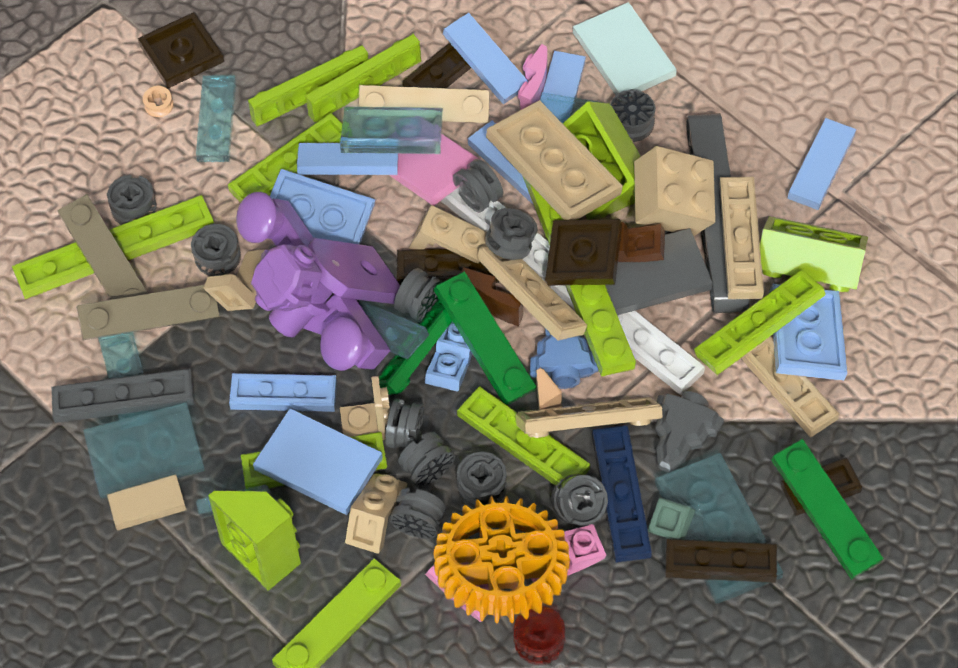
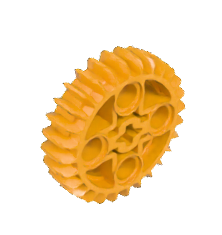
(501, 559)

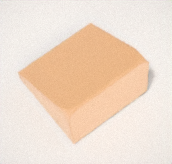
(547, 391)

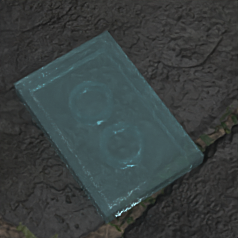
(391, 130)
(143, 449)

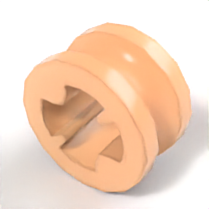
(158, 92)

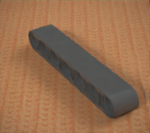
(707, 141)

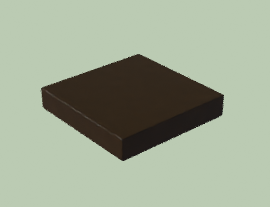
(181, 50)
(583, 252)

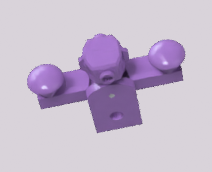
(305, 272)

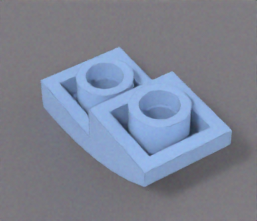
(449, 360)

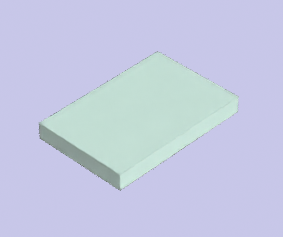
(624, 50)

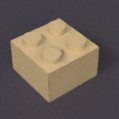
(674, 190)

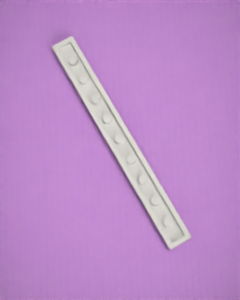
(647, 342)

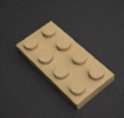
(554, 161)

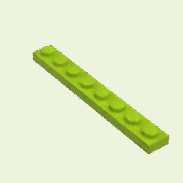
(593, 306)

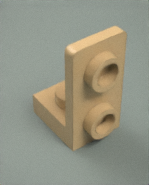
(449, 233)
(236, 291)
(367, 417)
(371, 512)

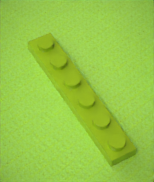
(133, 238)

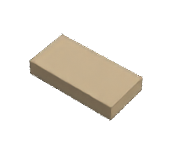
(146, 502)

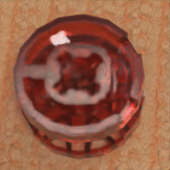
(539, 635)

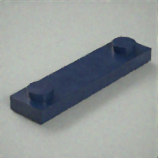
(621, 483)

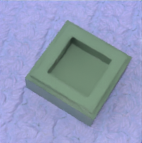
(670, 520)

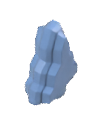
(563, 360)

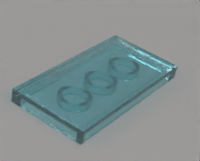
(718, 515)

